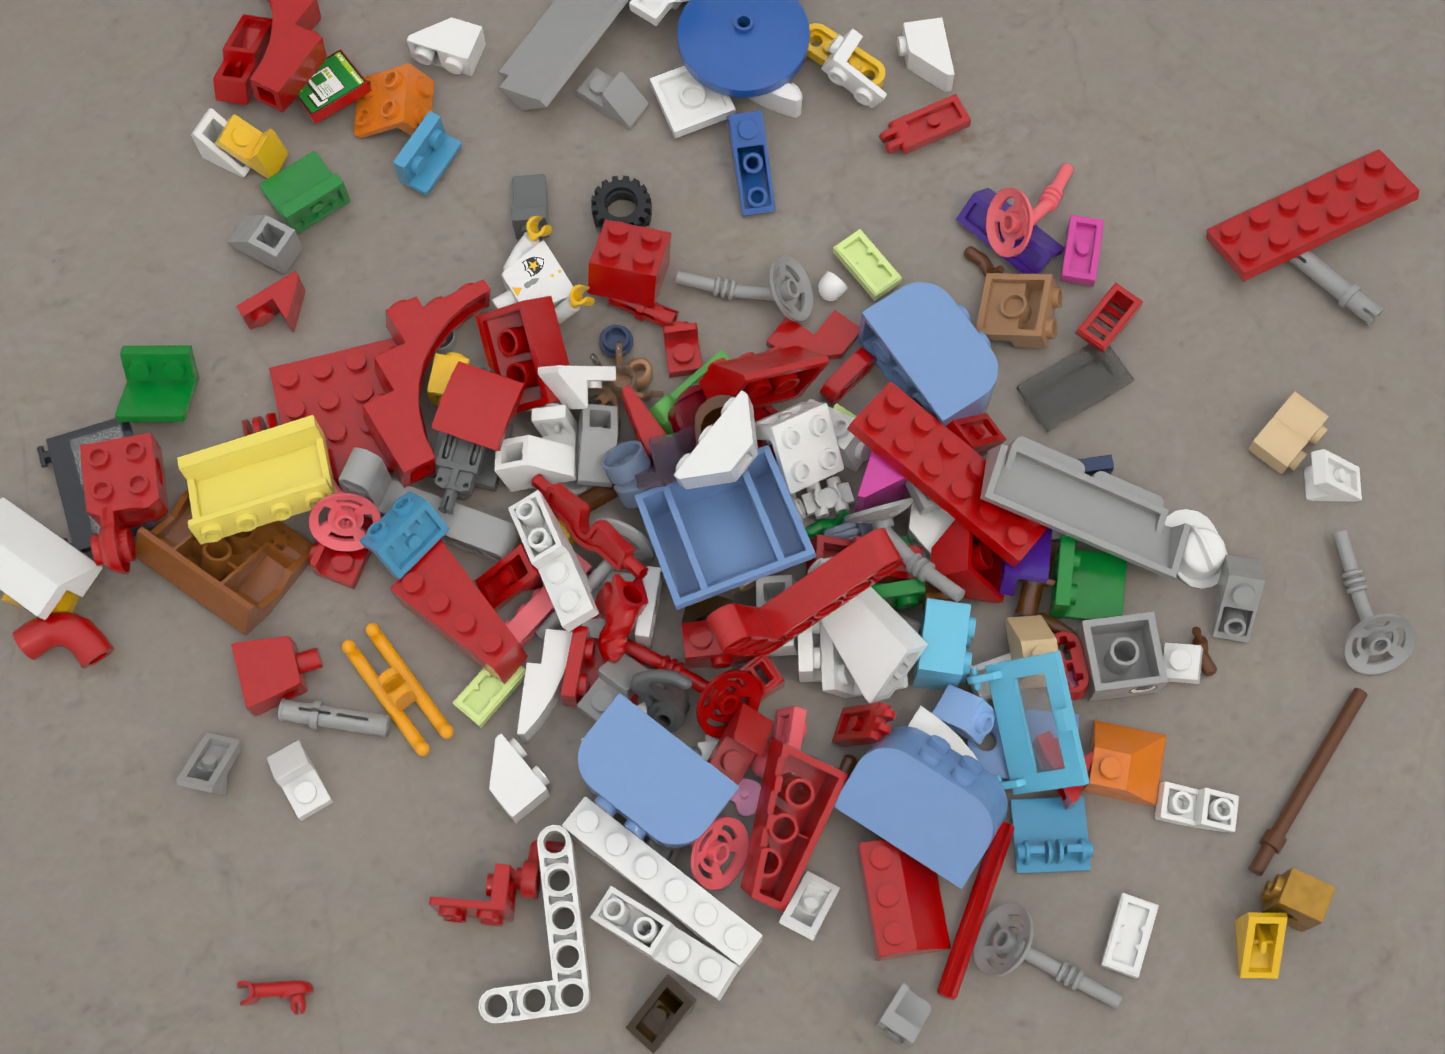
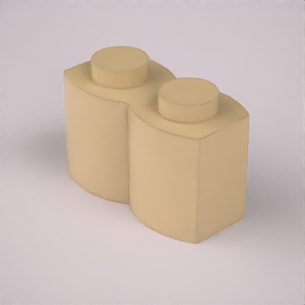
(1288, 433)

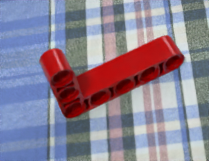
(764, 629)

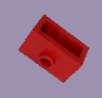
(703, 649)

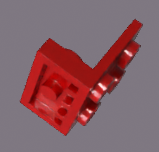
(583, 666)
(493, 913)

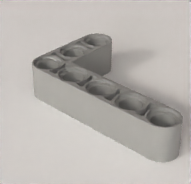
(469, 529)

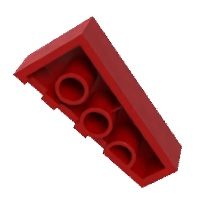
(455, 608)
(788, 821)

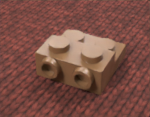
(1020, 309)

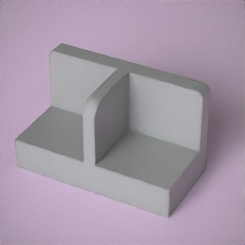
(904, 1016)

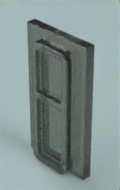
(1073, 385)

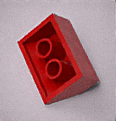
(520, 341)
(766, 376)
(901, 902)

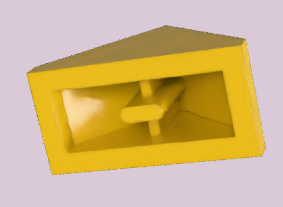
(1260, 944)

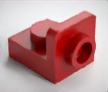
(682, 348)

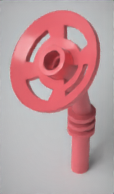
(1021, 218)
(343, 519)
(718, 852)

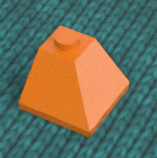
(1125, 763)

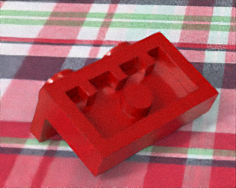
(340, 566)

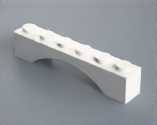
(662, 882)

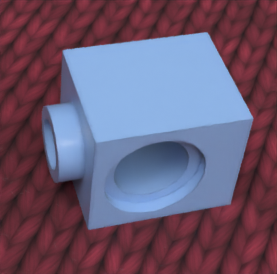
(965, 714)

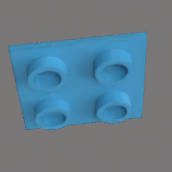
(1050, 836)

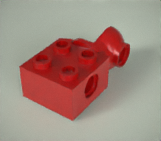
(122, 492)

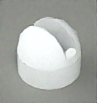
(831, 287)

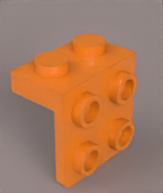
(397, 99)

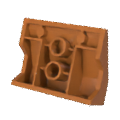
(234, 577)

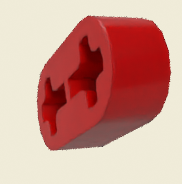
(848, 376)
(1076, 663)

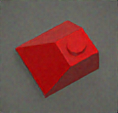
(968, 564)

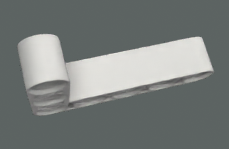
(557, 940)

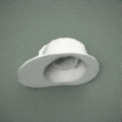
(1203, 550)

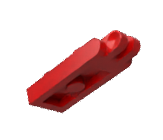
(926, 125)
(863, 724)

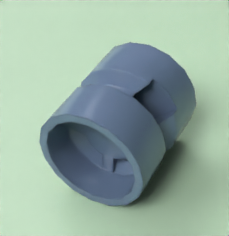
(622, 465)

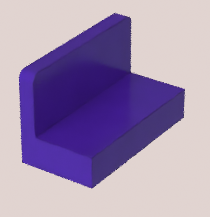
(1032, 567)

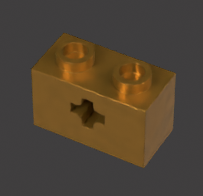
(1299, 896)

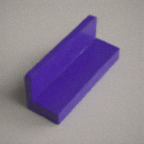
(1039, 249)

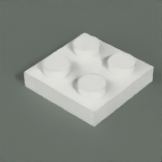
(688, 103)

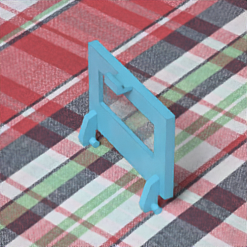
(1035, 723)

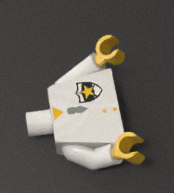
(535, 273)

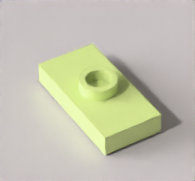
(867, 264)
(486, 695)

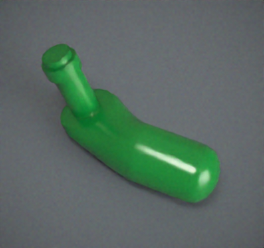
(820, 525)

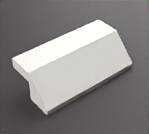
(39, 563)

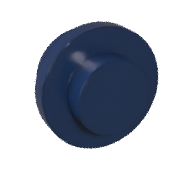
(613, 334)

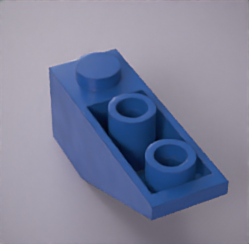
(751, 162)

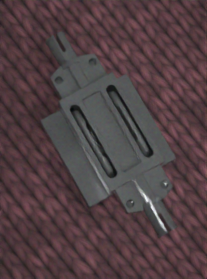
(463, 466)

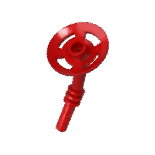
(715, 690)

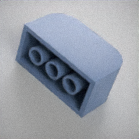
(931, 351)
(651, 777)
(926, 801)

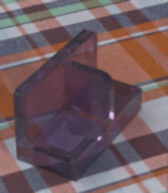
(666, 453)

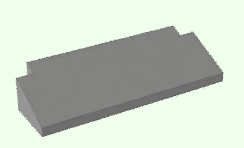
(555, 49)
(1085, 507)

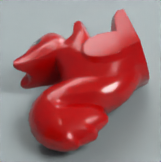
(619, 607)

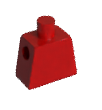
(272, 671)

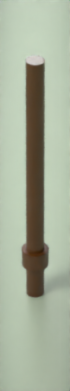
(1274, 838)

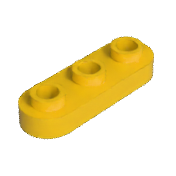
(859, 59)

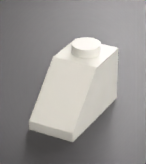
(927, 52)

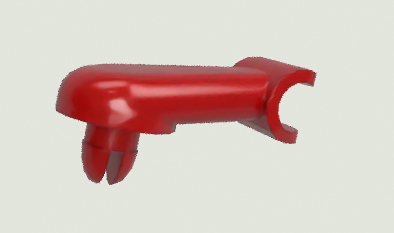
(293, 990)

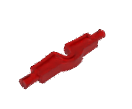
(598, 538)

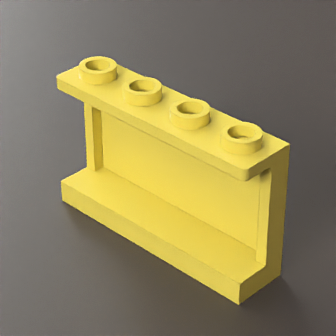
(257, 479)

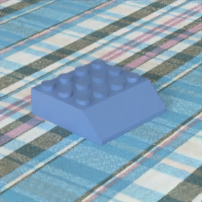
(724, 532)

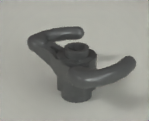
(666, 704)

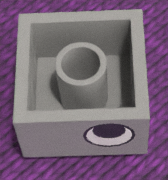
(1122, 656)

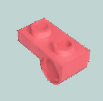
(788, 728)

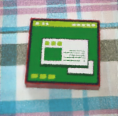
(332, 87)

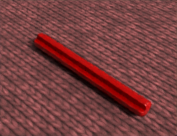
(975, 913)

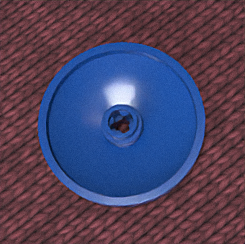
(743, 44)

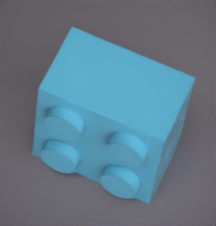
(948, 632)

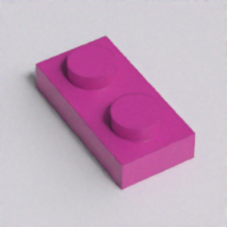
(1082, 250)

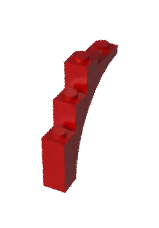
(291, 55)
(401, 370)

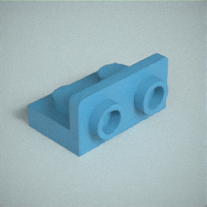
(426, 155)
(404, 534)

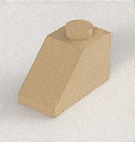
(1029, 636)

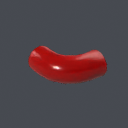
(64, 630)

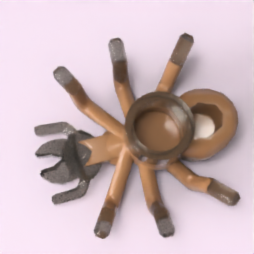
(637, 374)

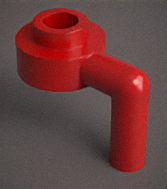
(529, 876)

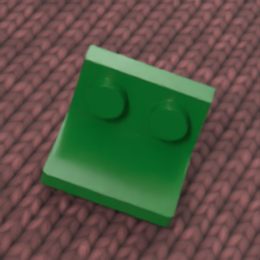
(305, 192)
(158, 383)
(1087, 583)

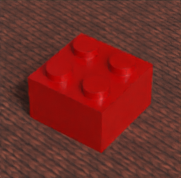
(629, 263)

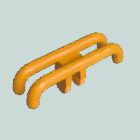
(397, 689)

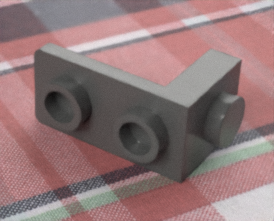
(529, 201)

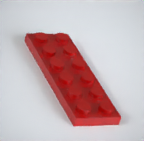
(1312, 214)
(941, 469)

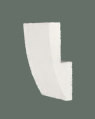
(1196, 808)

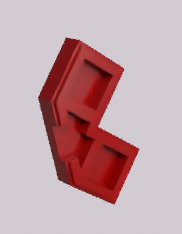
(831, 339)

